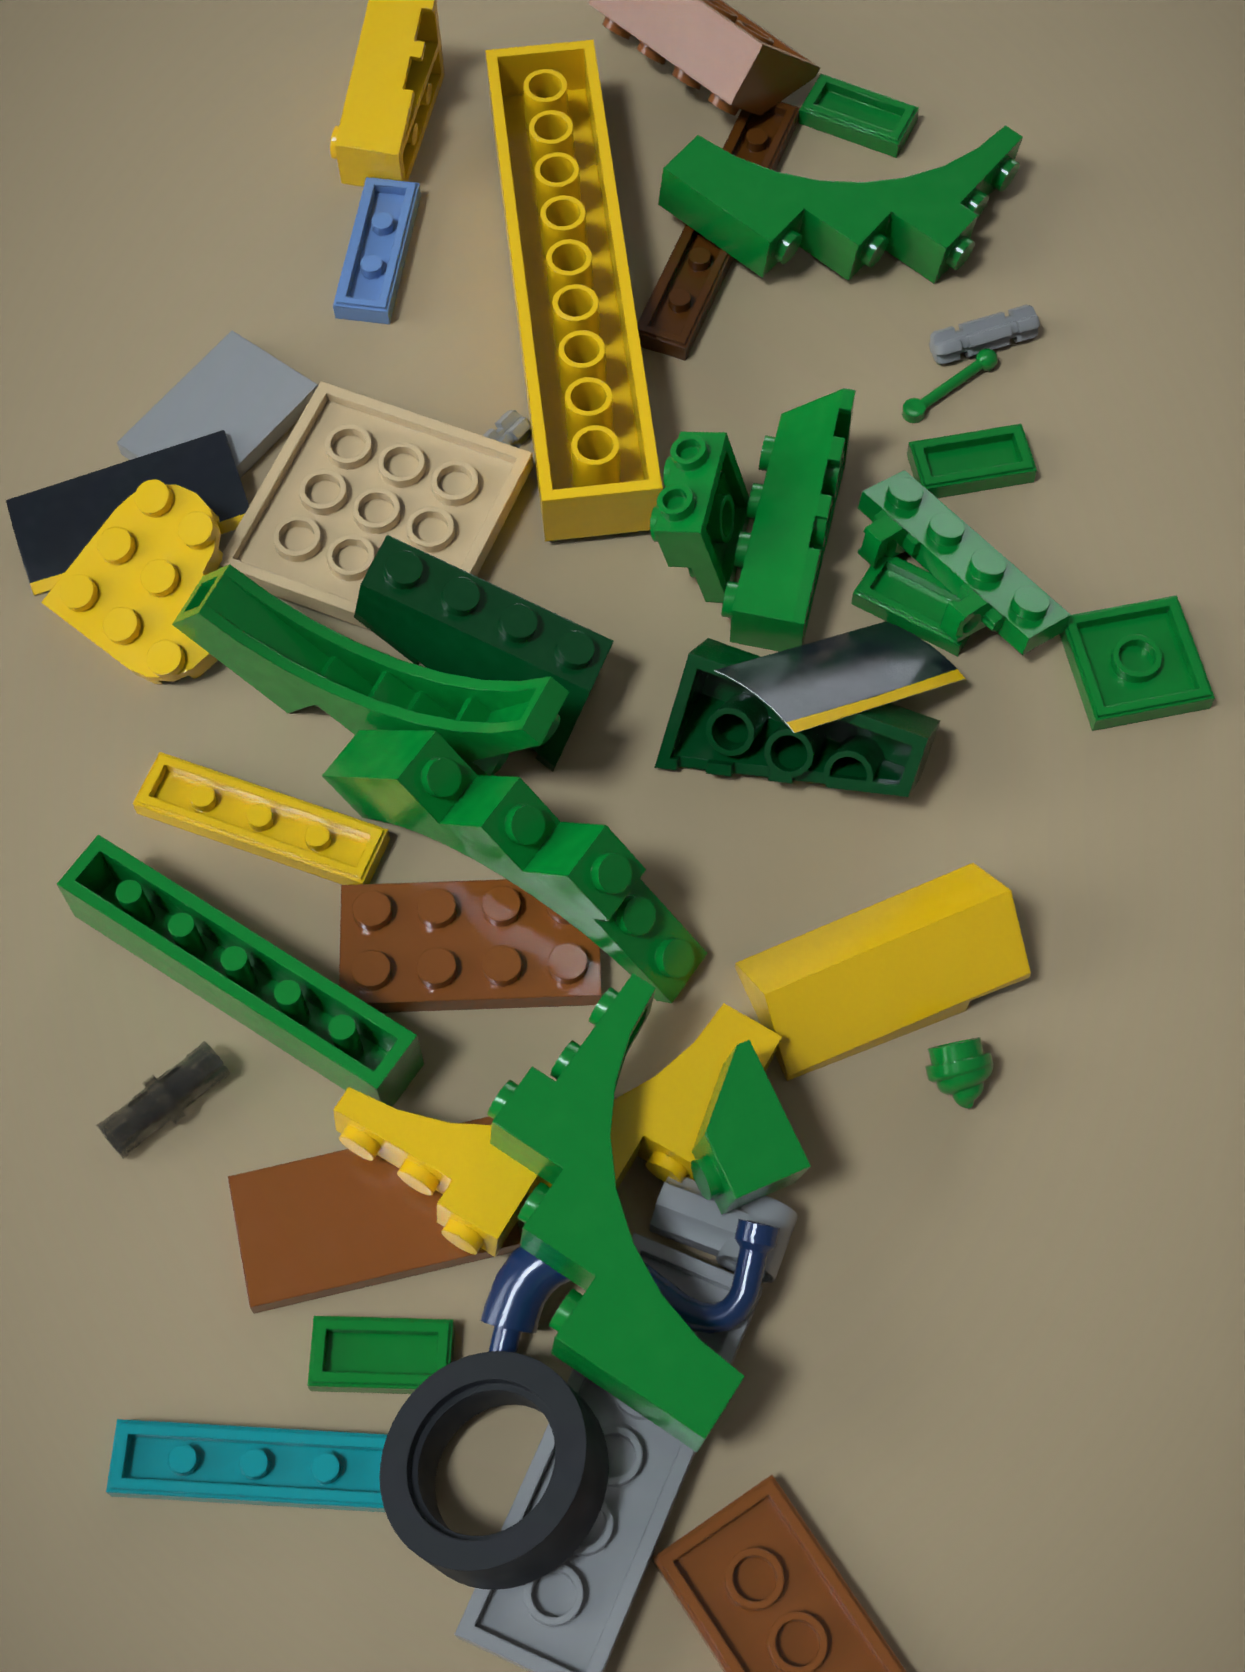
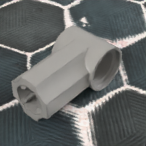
(692, 1220)

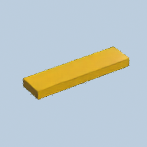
(261, 821)

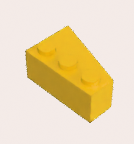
(389, 91)

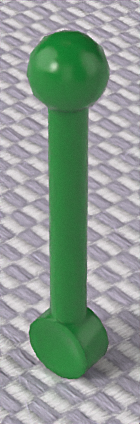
(915, 408)

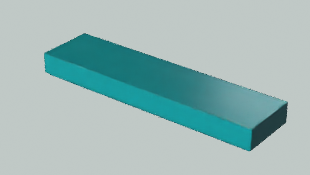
(246, 1465)

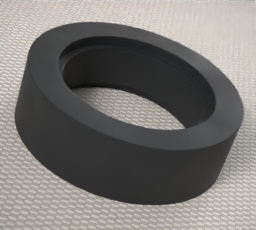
(428, 1423)

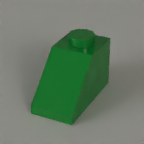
(745, 1137)

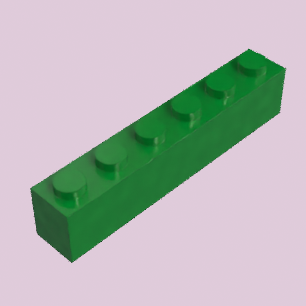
(241, 973)

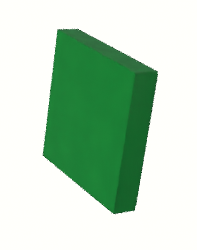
(1135, 663)

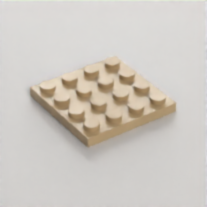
(365, 474)

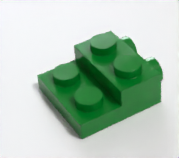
(701, 510)

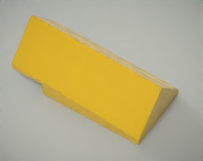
(886, 969)

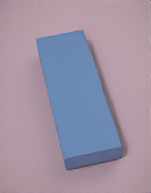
(377, 251)

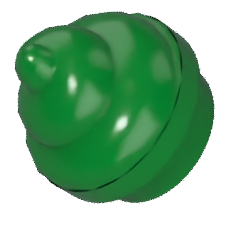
(960, 1069)

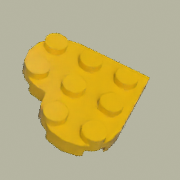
(139, 577)

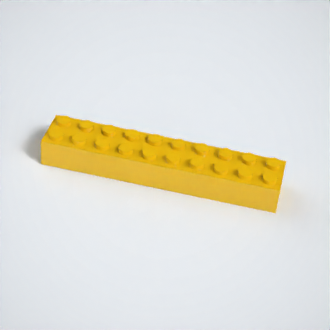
(572, 293)

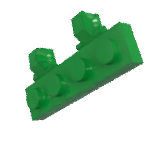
(985, 581)

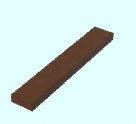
(698, 265)

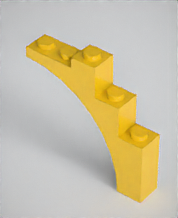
(488, 1188)

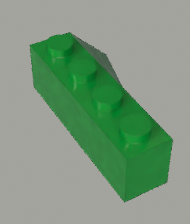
(790, 524)

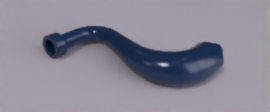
(527, 1283)

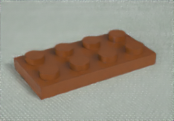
(461, 948)

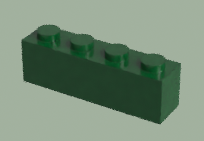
(477, 630)
(731, 731)

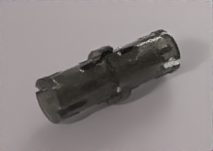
(163, 1099)

